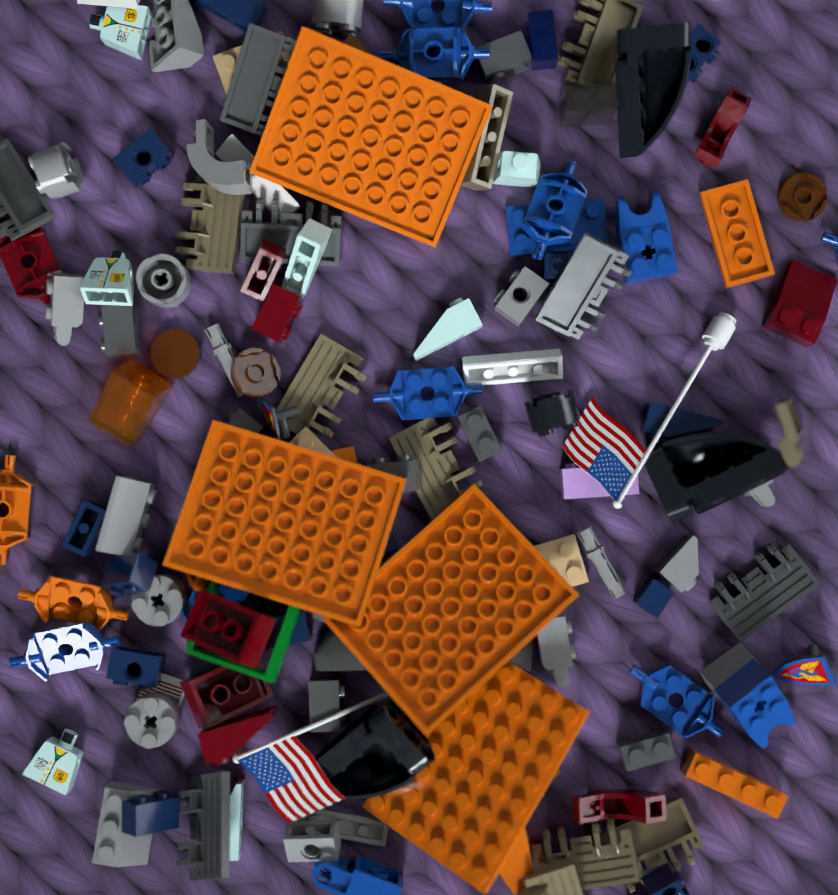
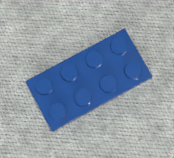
(590, 220)

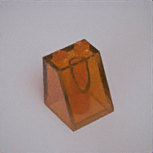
(130, 401)

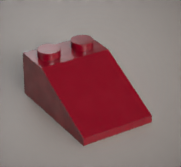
(801, 304)
(228, 628)
(223, 693)
(229, 736)

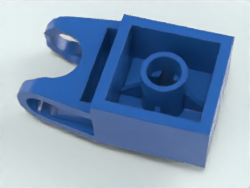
(647, 233)
(755, 702)
(357, 877)

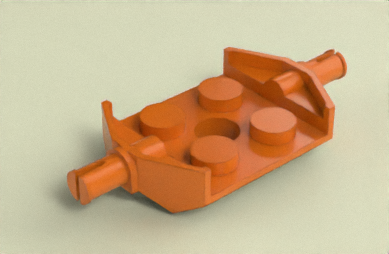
(16, 493)
(55, 602)

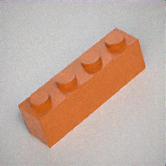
(733, 783)

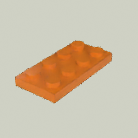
(736, 233)

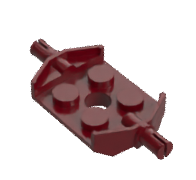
(29, 282)

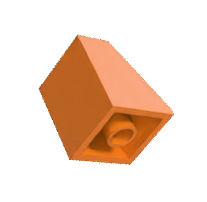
(517, 864)

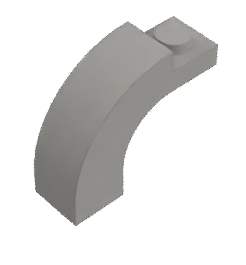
(224, 177)

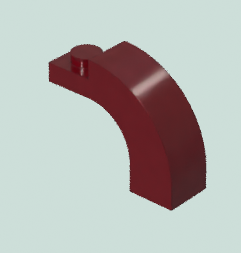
(722, 127)
(620, 804)

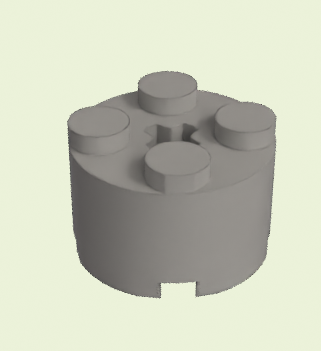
(337, 16)
(56, 171)
(163, 267)
(173, 594)
(157, 733)

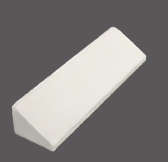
(234, 151)
(513, 367)

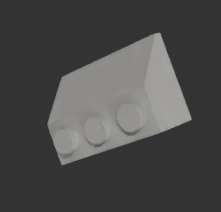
(126, 516)
(111, 844)

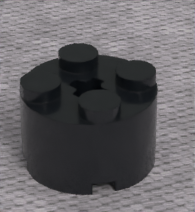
(552, 412)

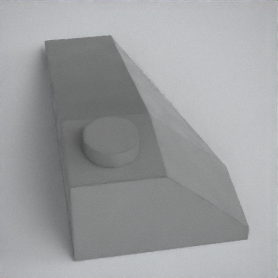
(176, 37)

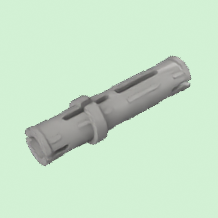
(222, 350)
(603, 565)

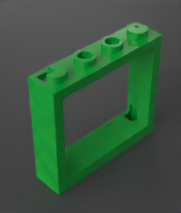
(278, 655)

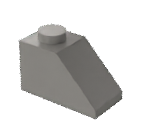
(681, 565)

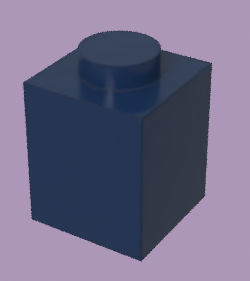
(654, 596)

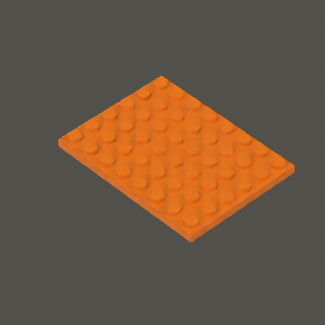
(369, 137)
(285, 523)
(454, 609)
(486, 774)

